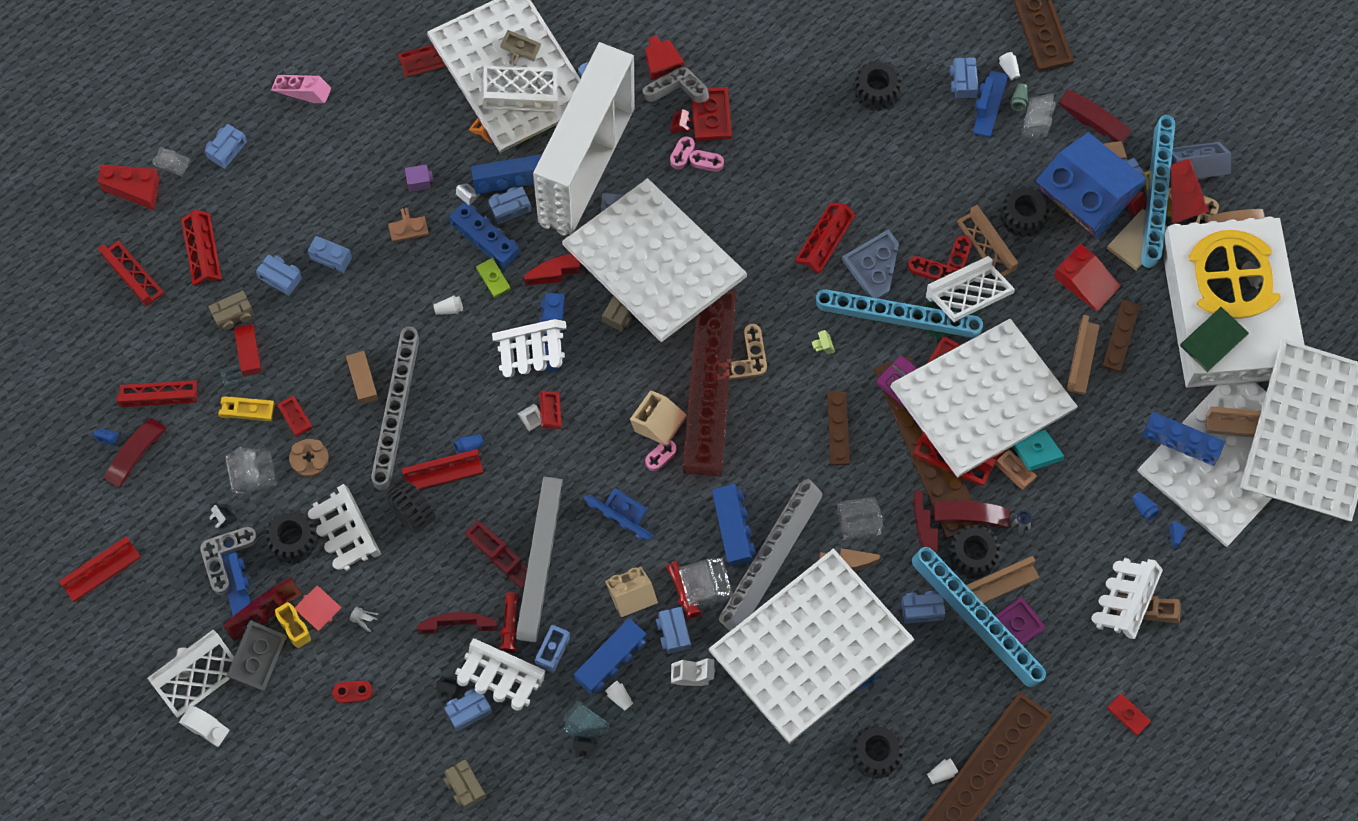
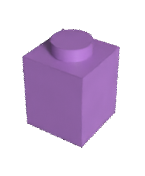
(418, 178)

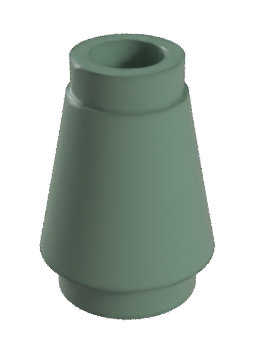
(1020, 98)

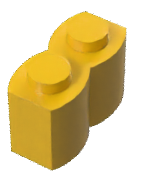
(293, 625)

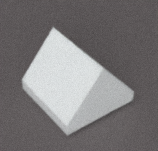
(466, 193)

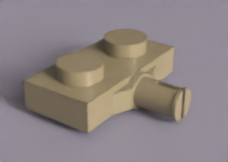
(520, 47)

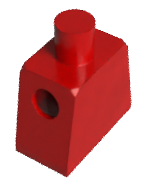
(662, 58)

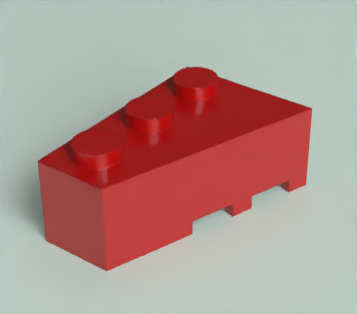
(130, 183)
(1186, 192)

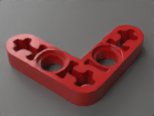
(949, 268)

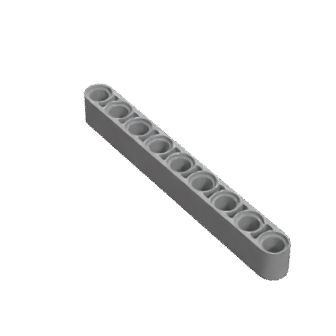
(395, 399)
(771, 554)
(539, 560)

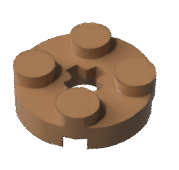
(317, 464)

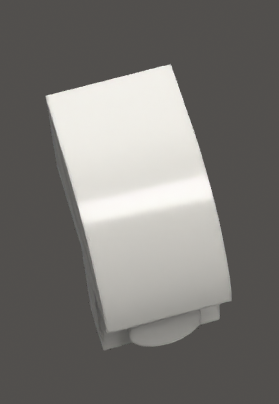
(692, 673)
(204, 725)

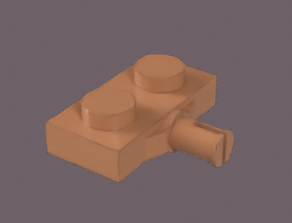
(408, 227)
(1015, 469)

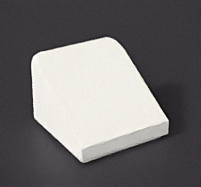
(530, 417)

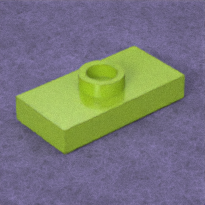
(493, 278)

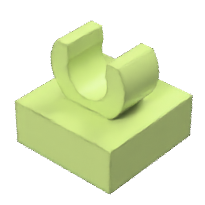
(823, 343)

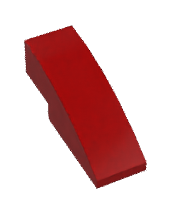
(552, 270)
(248, 350)

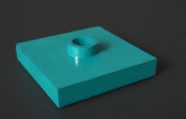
(1038, 451)

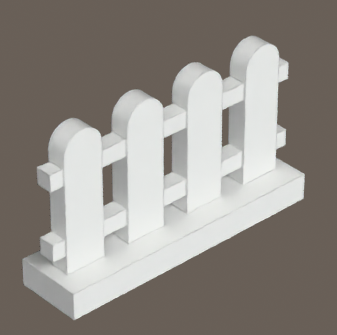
(536, 332)
(353, 534)
(1138, 599)
(500, 663)

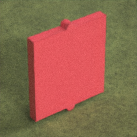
(317, 608)

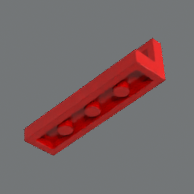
(420, 60)
(828, 236)
(204, 245)
(126, 274)
(159, 397)
(985, 467)
(444, 470)
(100, 569)

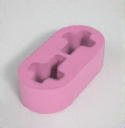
(679, 151)
(706, 161)
(664, 458)

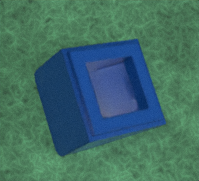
(106, 436)
(1176, 533)

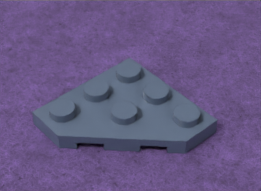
(874, 264)

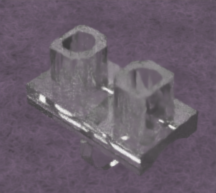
(171, 161)

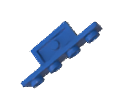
(989, 103)
(624, 510)
(239, 583)

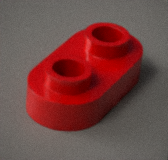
(352, 692)

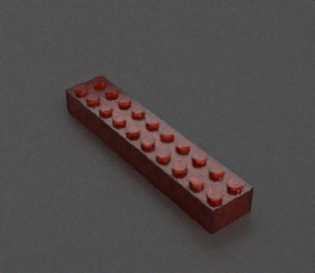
(710, 388)

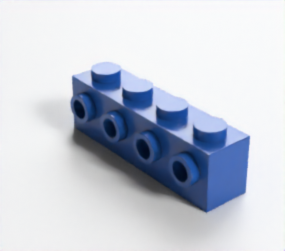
(504, 174)
(484, 235)
(553, 308)
(1183, 438)
(733, 525)
(610, 657)

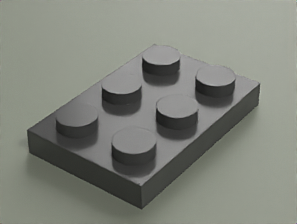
(256, 656)

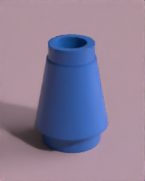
(468, 443)
(1146, 507)

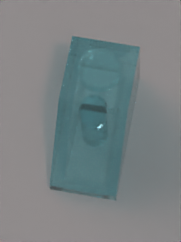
(584, 721)

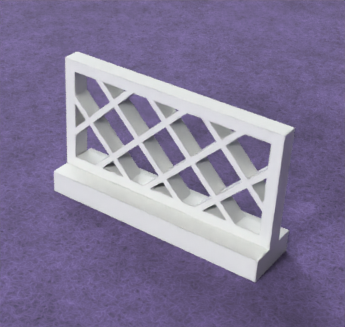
(520, 100)
(961, 280)
(182, 663)

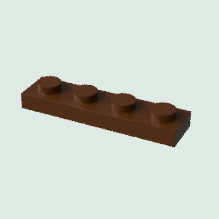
(1121, 336)
(838, 428)

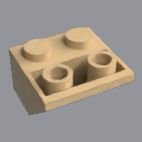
(657, 418)
(631, 591)

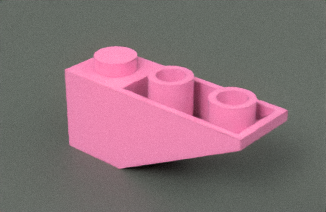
(306, 88)

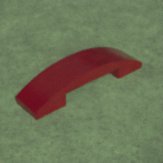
(133, 451)
(971, 512)
(431, 625)

